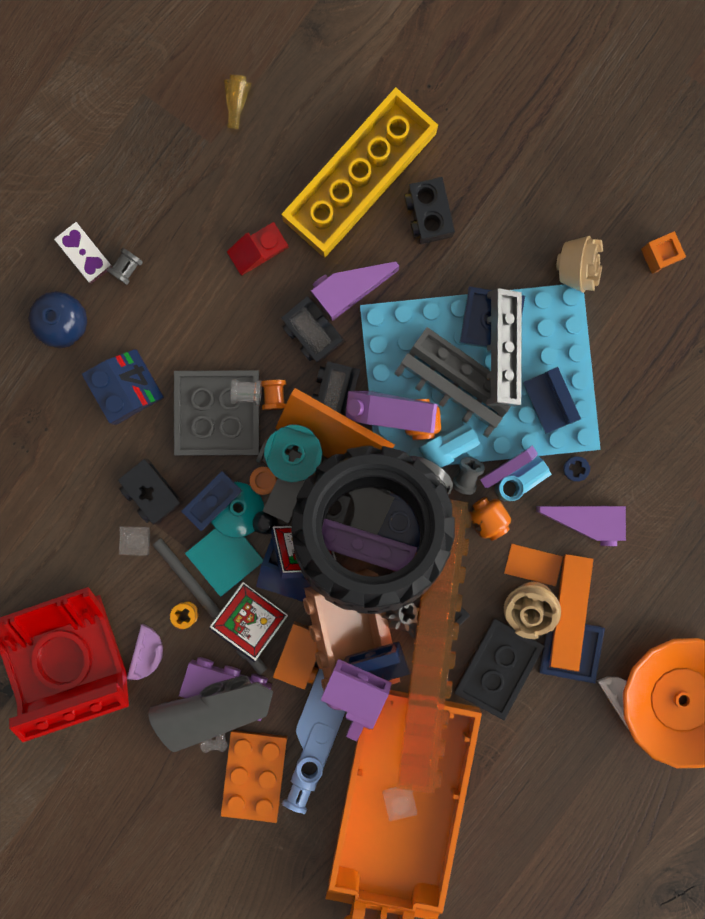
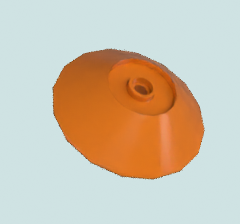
(651, 704)

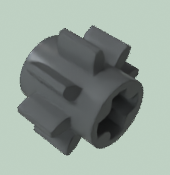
(402, 617)

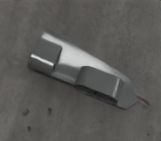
(211, 713)

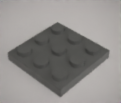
(206, 418)

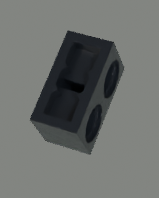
(436, 210)

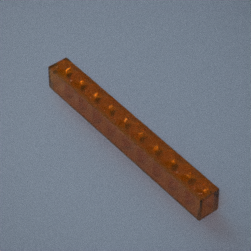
(430, 668)

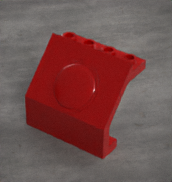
(62, 664)

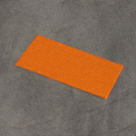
(533, 565)

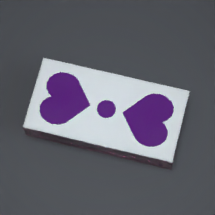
(83, 252)

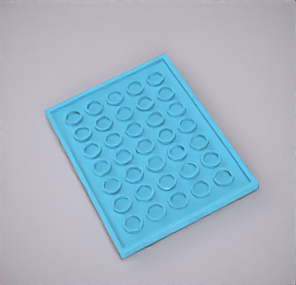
(551, 338)

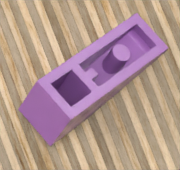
(346, 288)
(391, 411)
(595, 522)

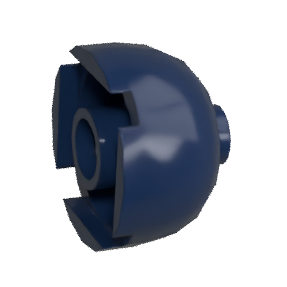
(57, 319)

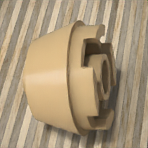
(580, 263)
(532, 610)

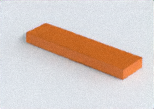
(573, 601)

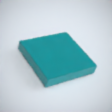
(224, 560)

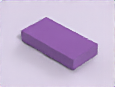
(509, 467)

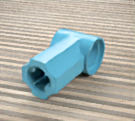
(446, 448)
(524, 479)

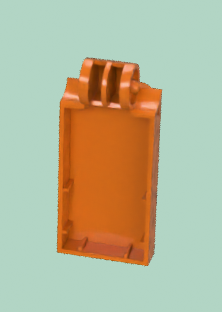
(403, 863)

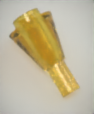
(236, 94)

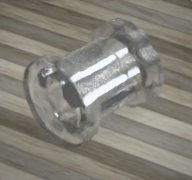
(246, 392)

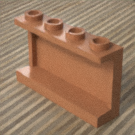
(343, 631)

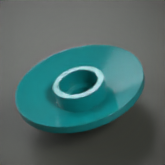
(239, 524)

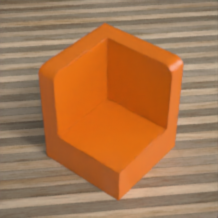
(663, 252)

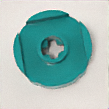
(279, 461)

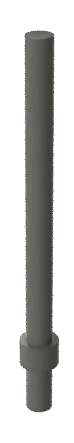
(199, 593)

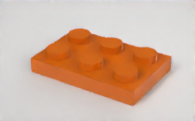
(254, 776)

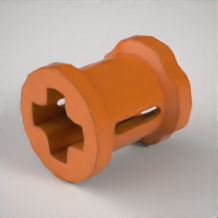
(273, 394)

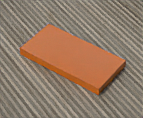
(331, 428)

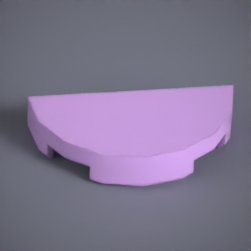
(146, 655)

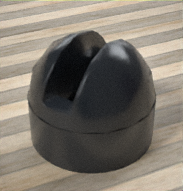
(264, 523)

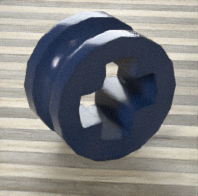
(569, 473)

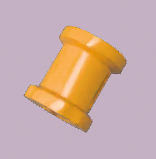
(175, 615)

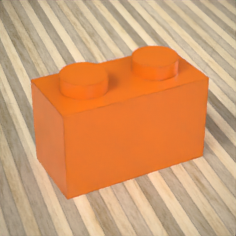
(298, 658)

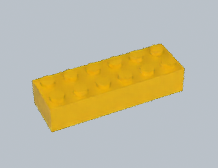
(360, 172)

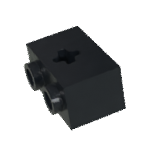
(147, 476)

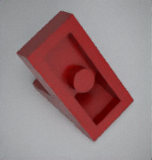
(257, 248)

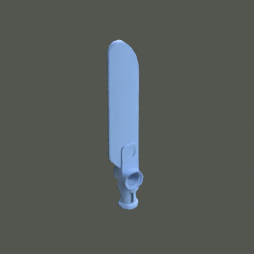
(316, 734)

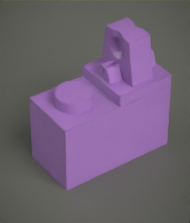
(358, 694)

